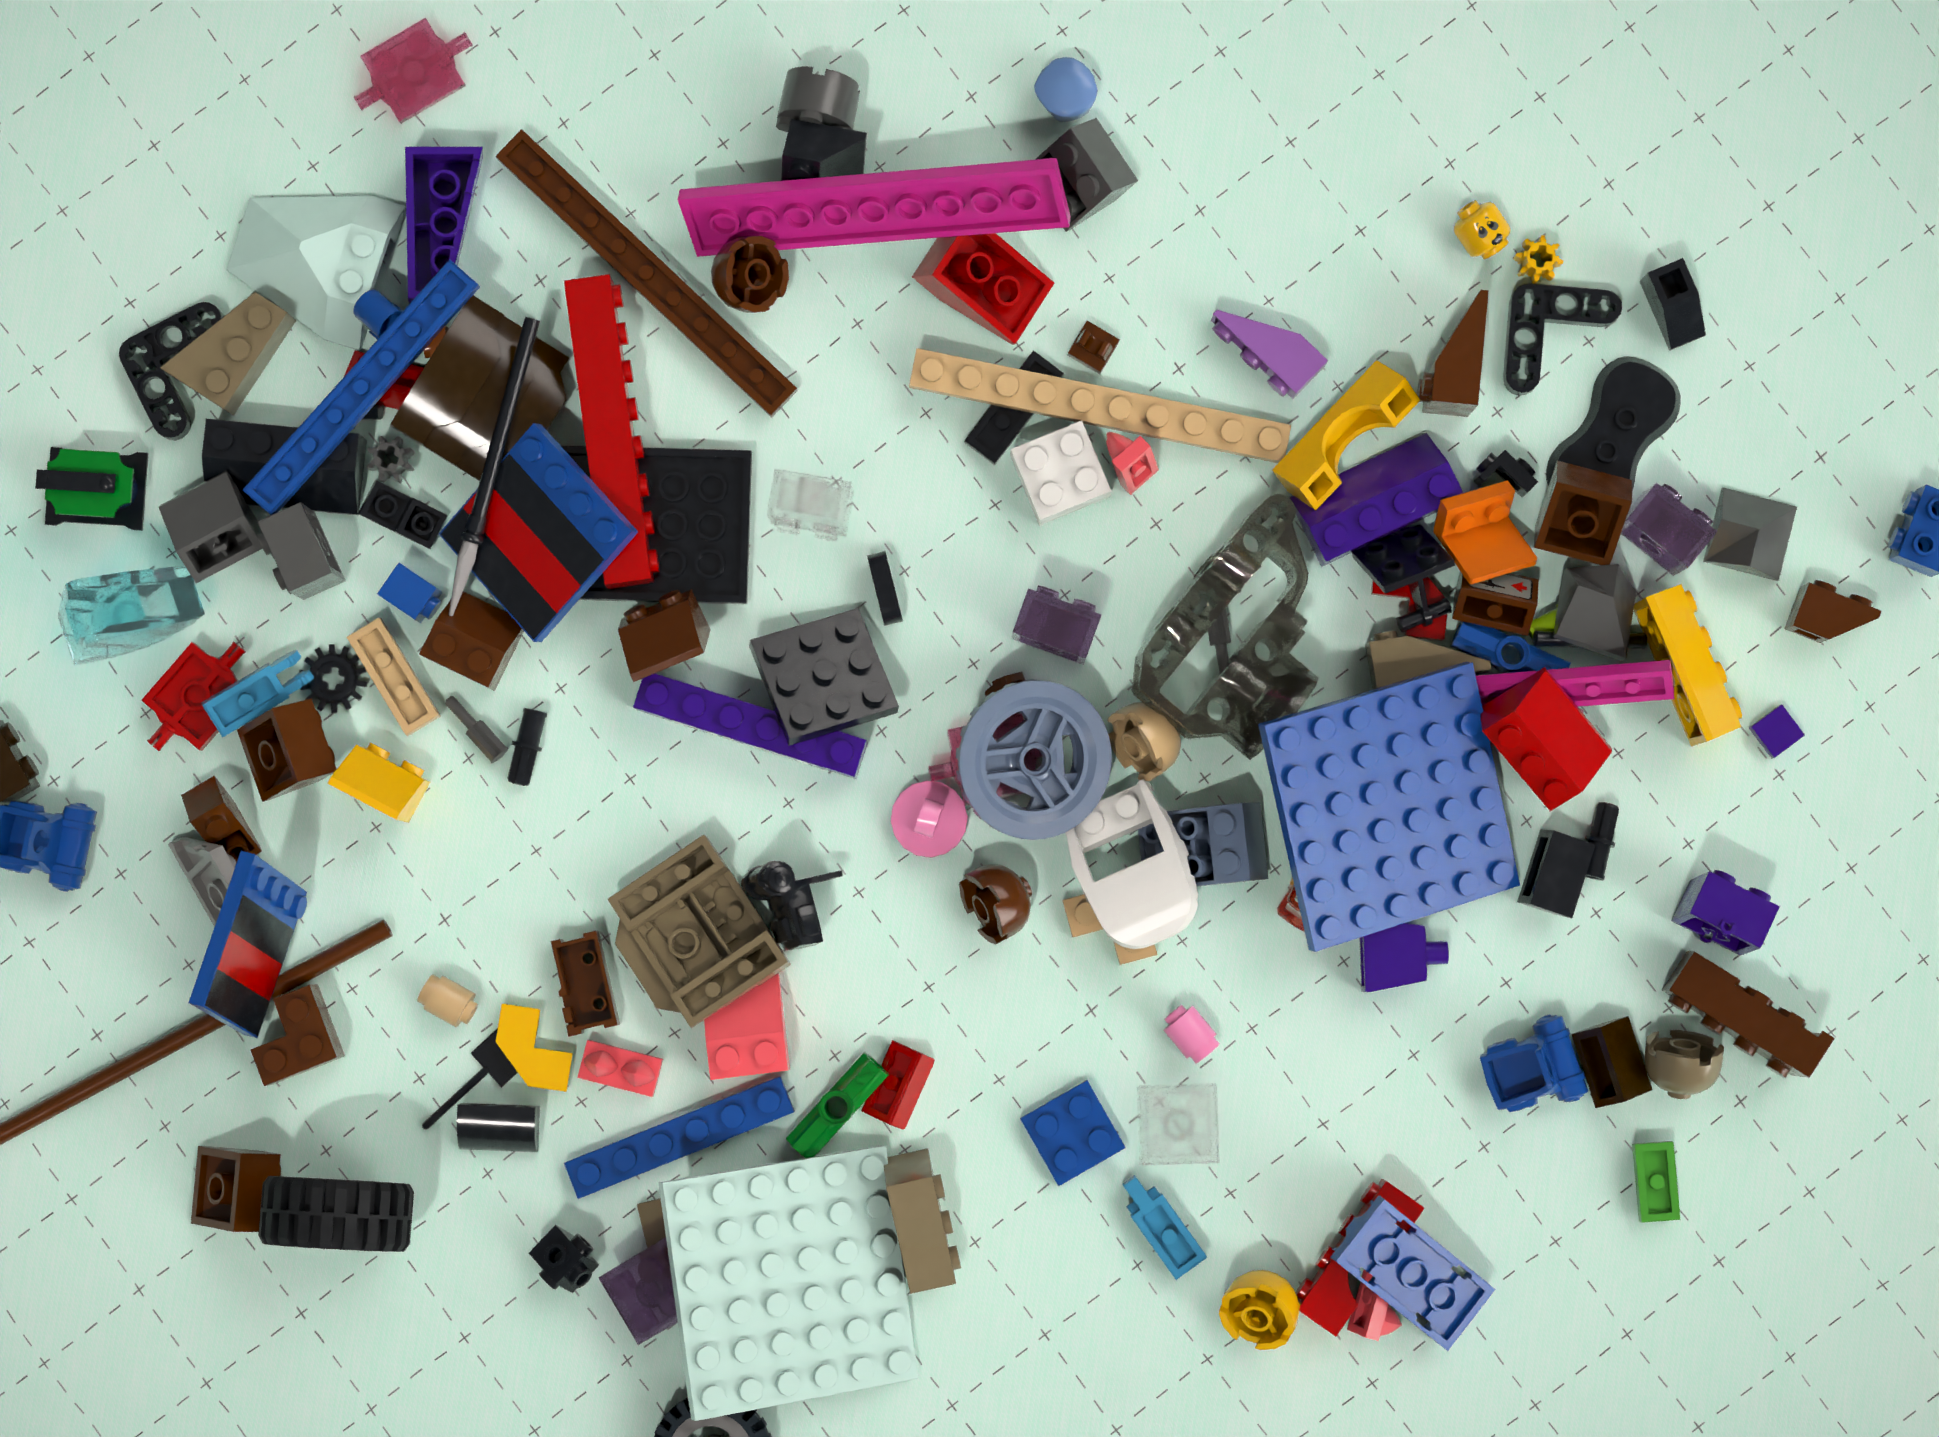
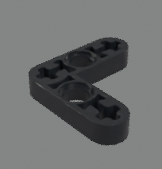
(1546, 312)
(157, 355)

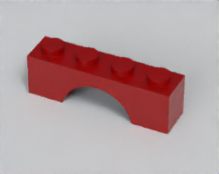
(1328, 1295)

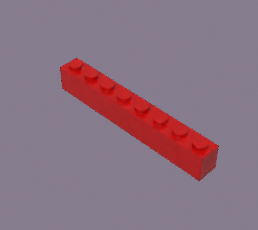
(609, 417)

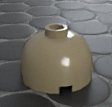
(1683, 1063)

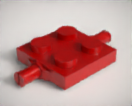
(183, 687)

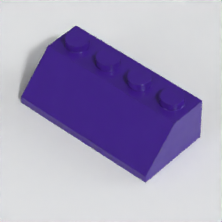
(1379, 499)

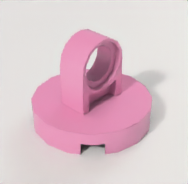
(929, 819)

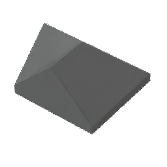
(1750, 534)
(1596, 609)

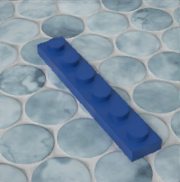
(679, 1137)

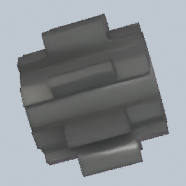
(389, 449)

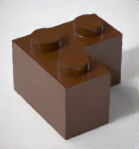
(308, 1038)

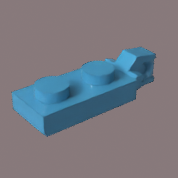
(1163, 1228)

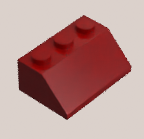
(1545, 738)

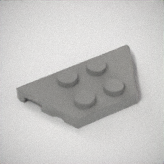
(207, 870)

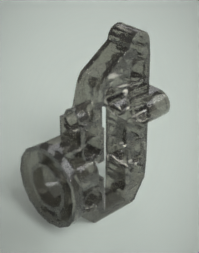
(1248, 688)

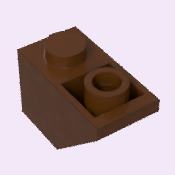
(1825, 614)
(219, 819)

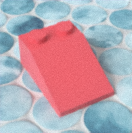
(748, 1034)

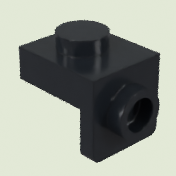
(1517, 472)

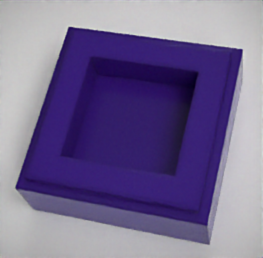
(1776, 731)

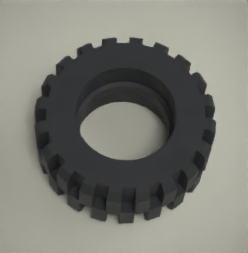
(336, 1214)

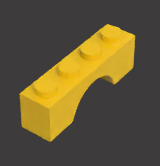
(1372, 402)

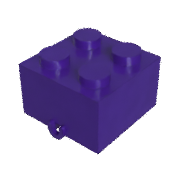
(1732, 914)

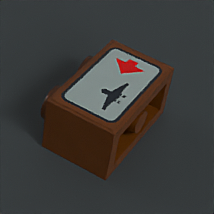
(1497, 603)

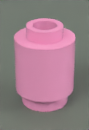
(1190, 1033)

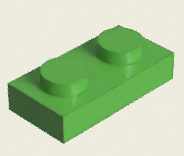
(1656, 1181)

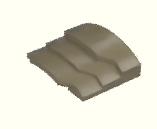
(694, 934)

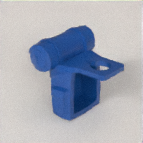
(47, 841)
(1534, 1067)

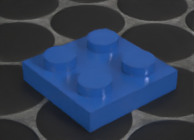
(1072, 1133)

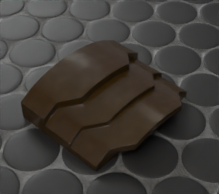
(463, 385)

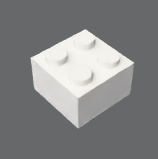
(1060, 473)

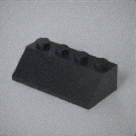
(247, 447)

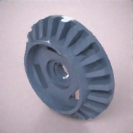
(1057, 798)

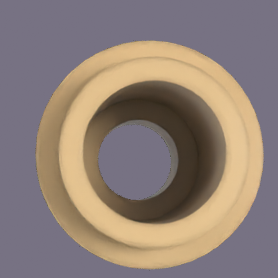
(448, 1000)

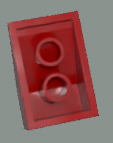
(985, 282)

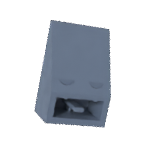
(1221, 842)

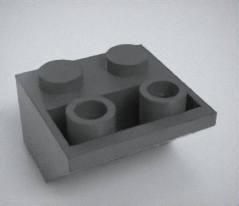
(1090, 170)
(211, 526)

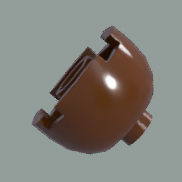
(749, 274)
(997, 899)

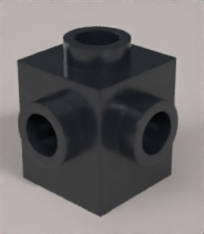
(564, 1259)

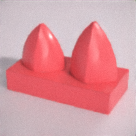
(1131, 460)
(620, 1068)
(1372, 1315)

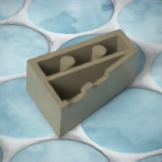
(232, 352)
(920, 1222)

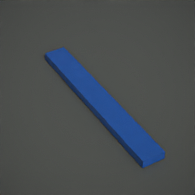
(361, 388)

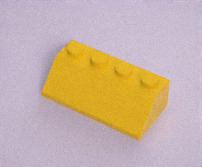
(1697, 679)

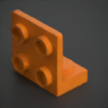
(1481, 535)

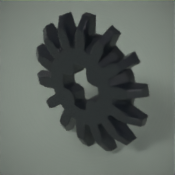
(342, 692)

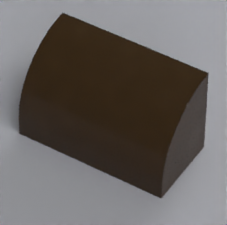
(1612, 1062)

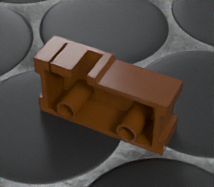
(584, 984)

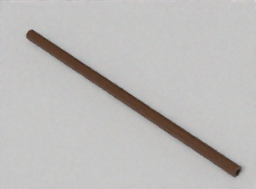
(185, 1035)

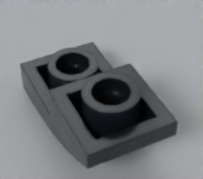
(402, 514)

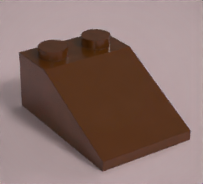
(1455, 375)

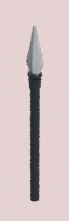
(477, 519)

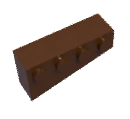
(1746, 1017)

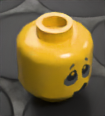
(1481, 229)

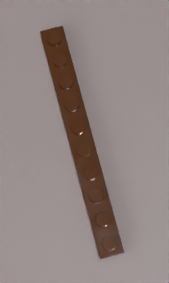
(646, 273)

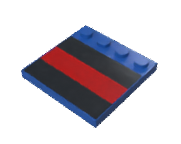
(543, 533)
(248, 945)

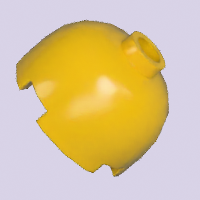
(1260, 1309)

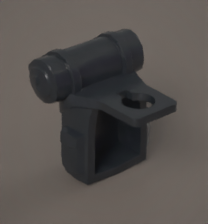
(790, 901)

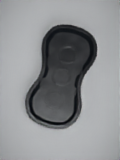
(1627, 412)

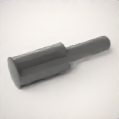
(1219, 637)
(478, 732)

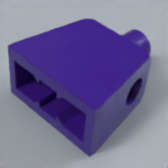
(1398, 957)

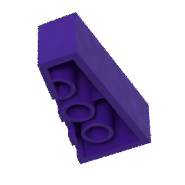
(437, 208)

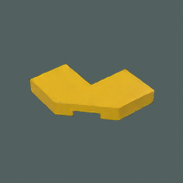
(517, 1040)

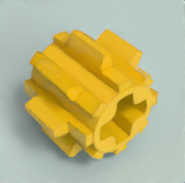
(1529, 265)

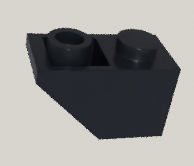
(1674, 303)

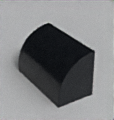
(1556, 873)
(498, 1127)

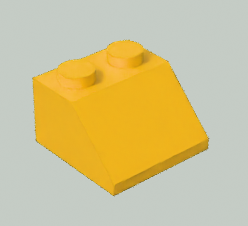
(380, 782)

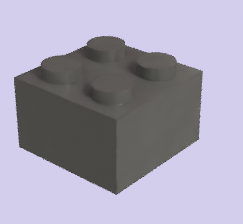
(300, 551)

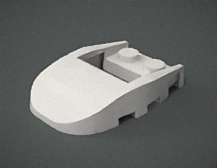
(1149, 897)

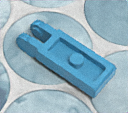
(254, 694)

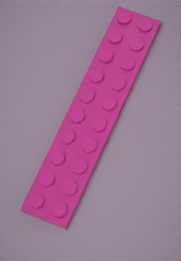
(879, 206)

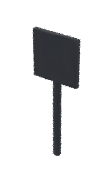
(492, 1061)

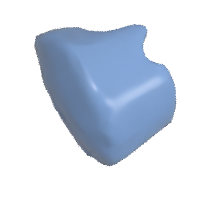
(1066, 89)

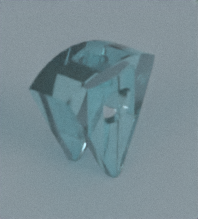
(126, 611)

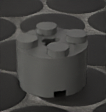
(818, 99)

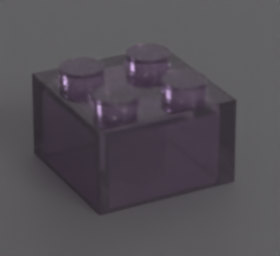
(1667, 528)
(1056, 624)
(643, 1291)

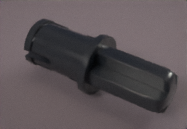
(526, 747)
(1602, 836)

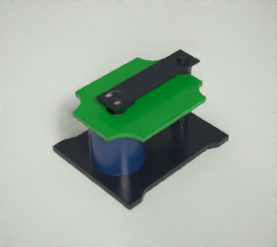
(94, 487)

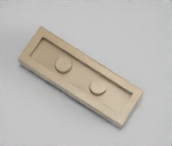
(393, 676)

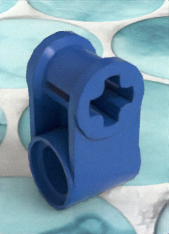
(376, 312)

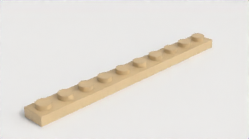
(1099, 406)

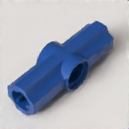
(1488, 643)

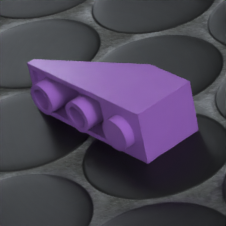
(1280, 353)

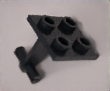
(1405, 561)

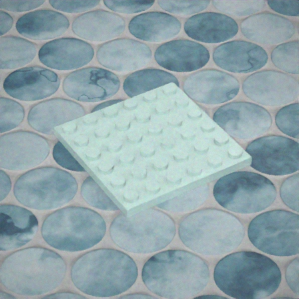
(787, 1282)

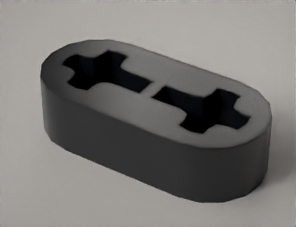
(884, 588)

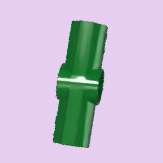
(854, 1088)

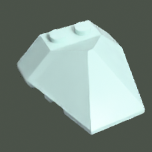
(316, 257)

